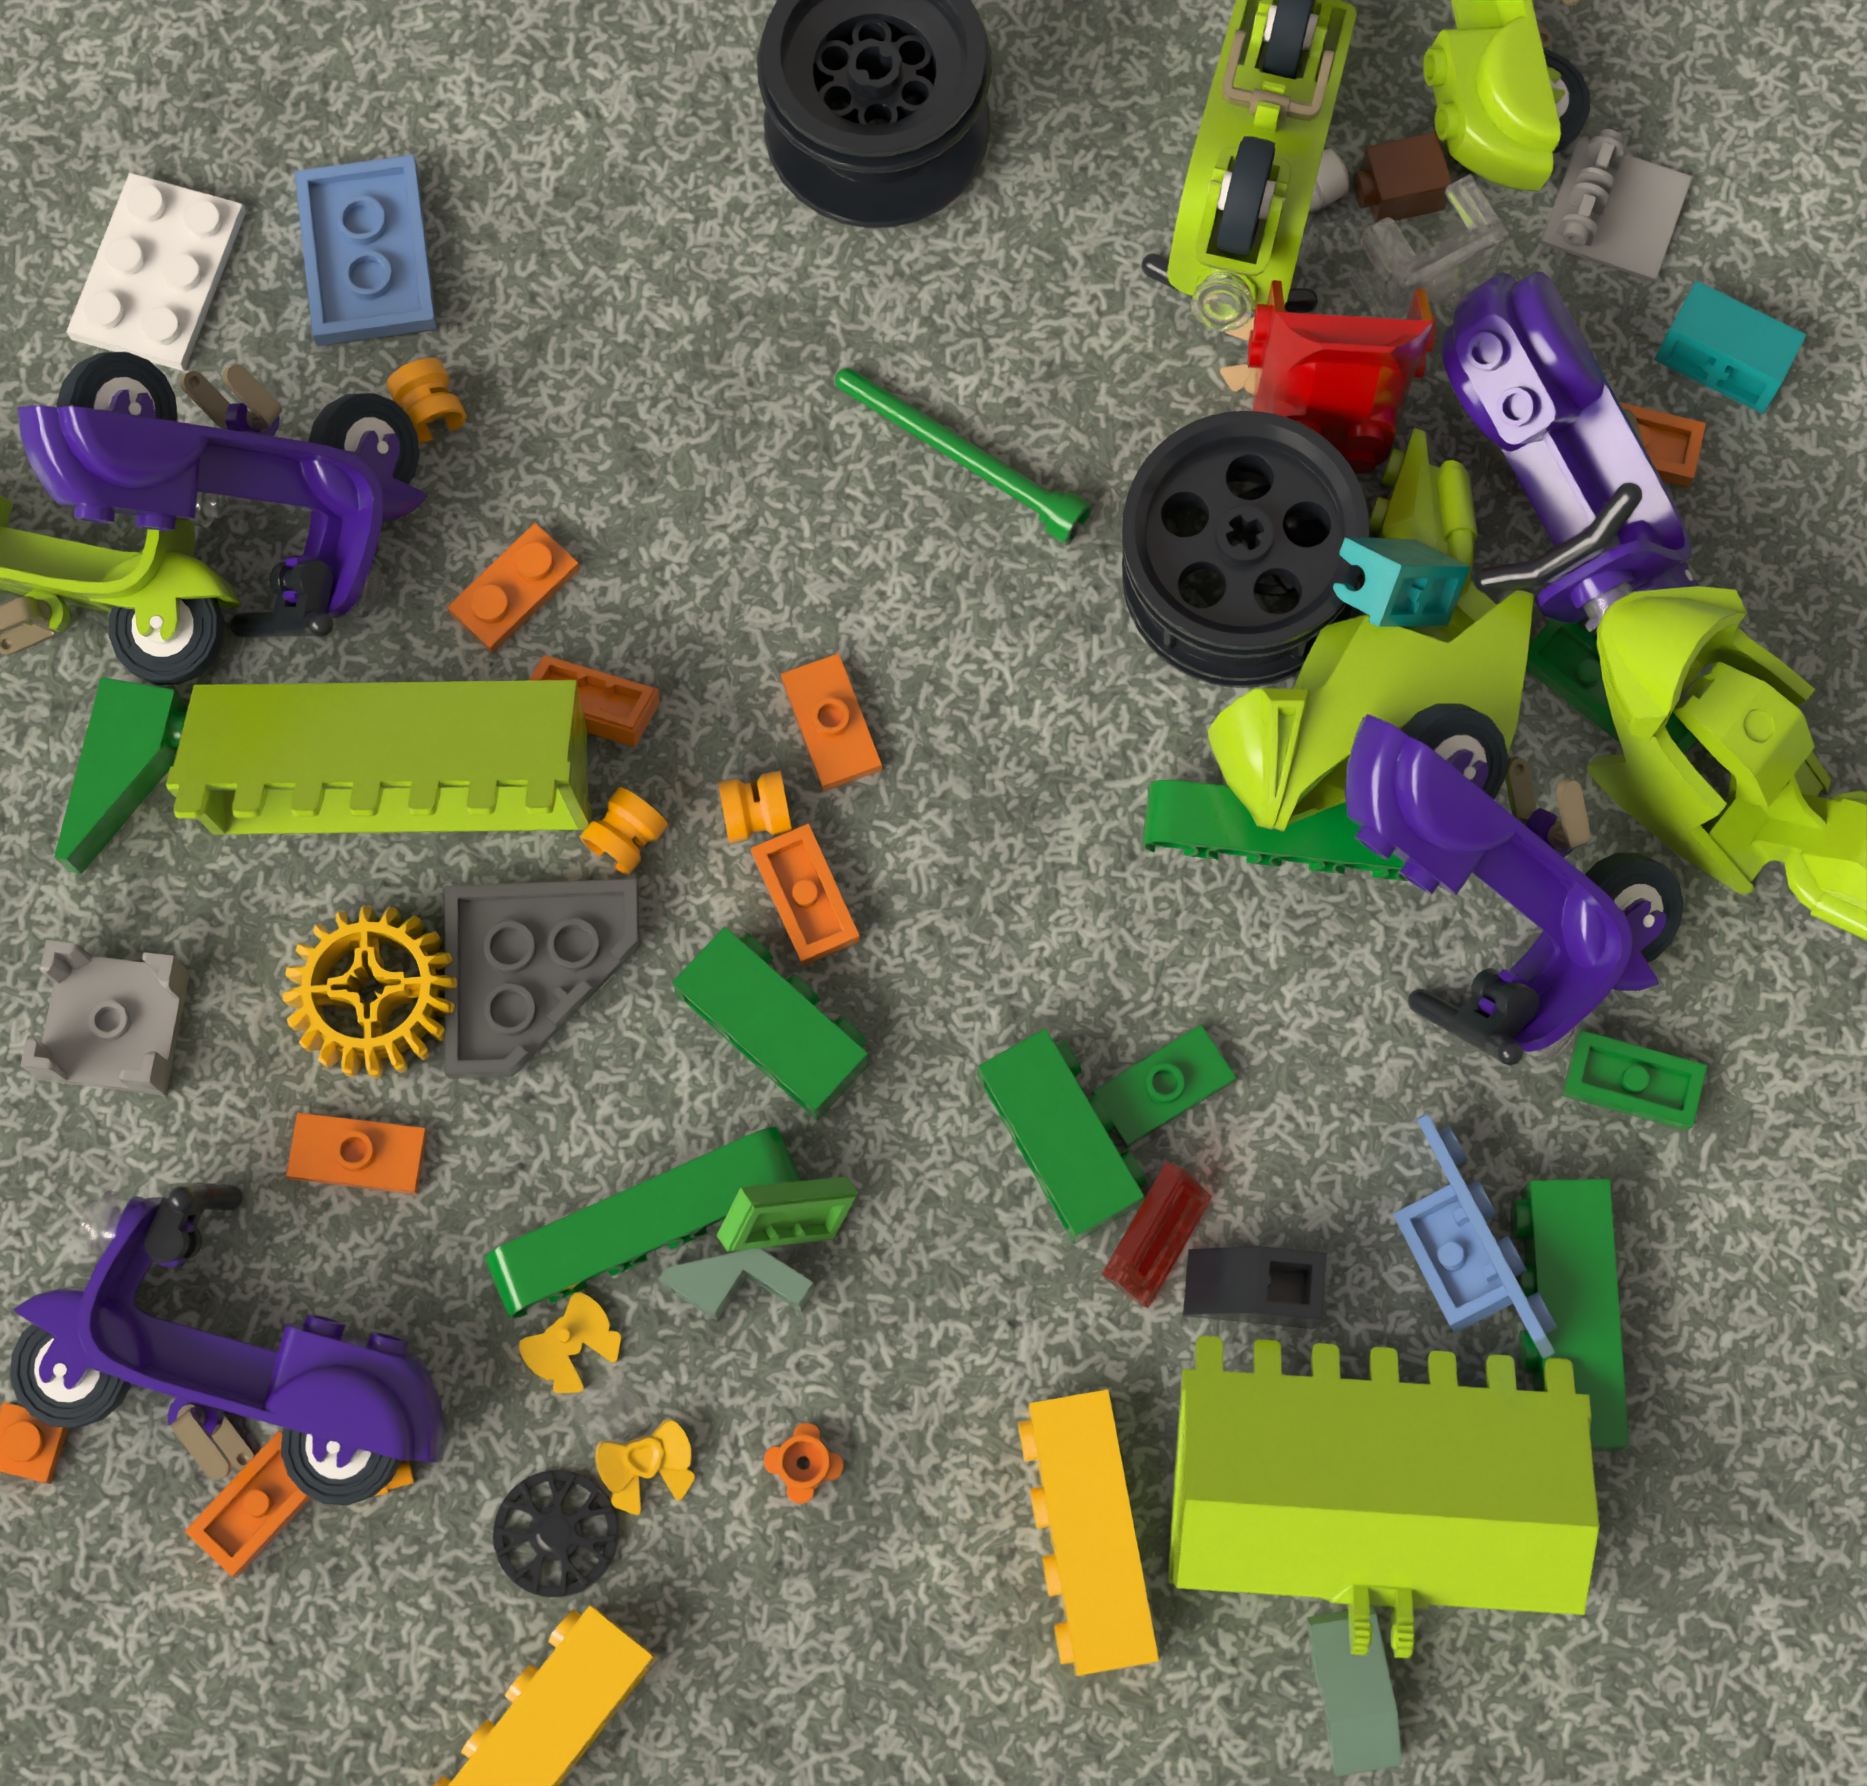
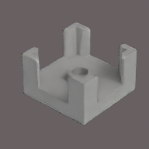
(108, 1020)

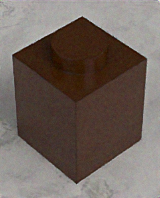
(1403, 178)

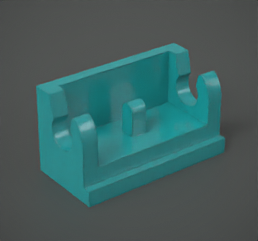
(1730, 347)
(1403, 582)

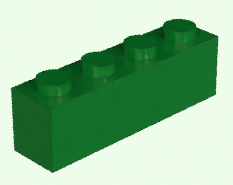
(1575, 1272)

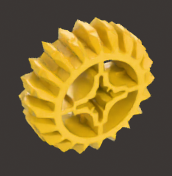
(342, 991)

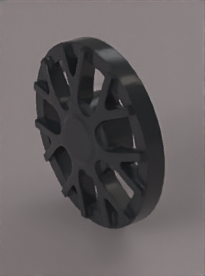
(555, 1533)

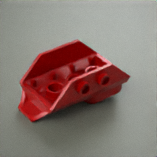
(1340, 372)

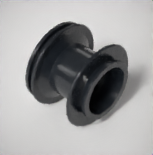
(864, 171)

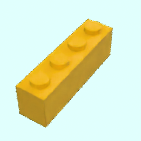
(1091, 1534)
(558, 1707)

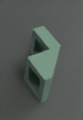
(716, 1280)
(1355, 1696)

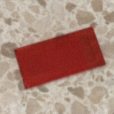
(1157, 1235)

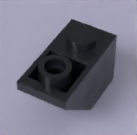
(1256, 1285)

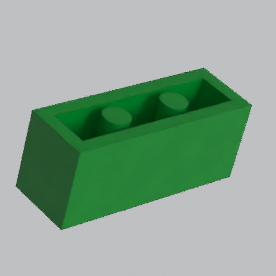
(773, 1021)
(1062, 1134)

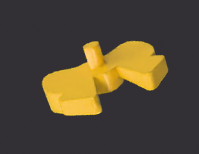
(550, 1352)
(662, 1451)

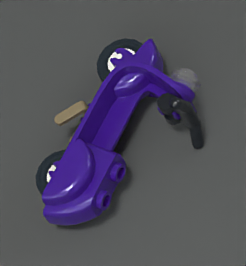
(1572, 448)
(123, 452)
(1433, 805)
(342, 1400)

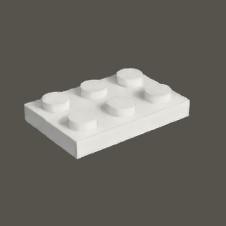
(156, 271)

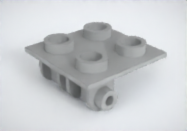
(1616, 207)

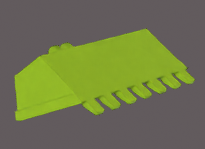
(383, 757)
(1383, 1487)

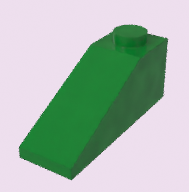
(122, 760)

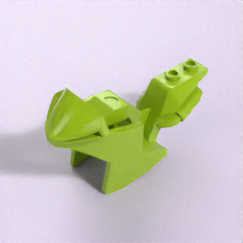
(1748, 718)
(1292, 746)

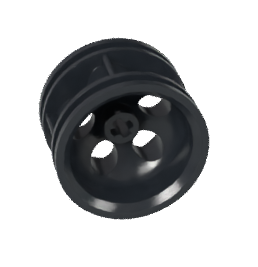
(1235, 638)

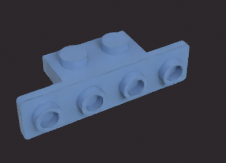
(1459, 1254)

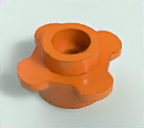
(803, 1444)

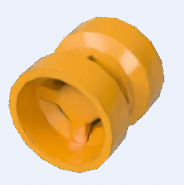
(424, 395)
(754, 806)
(624, 830)

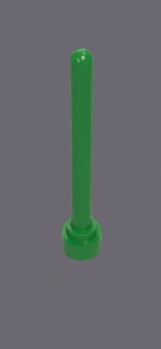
(1055, 509)

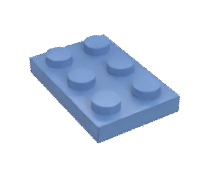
(365, 250)

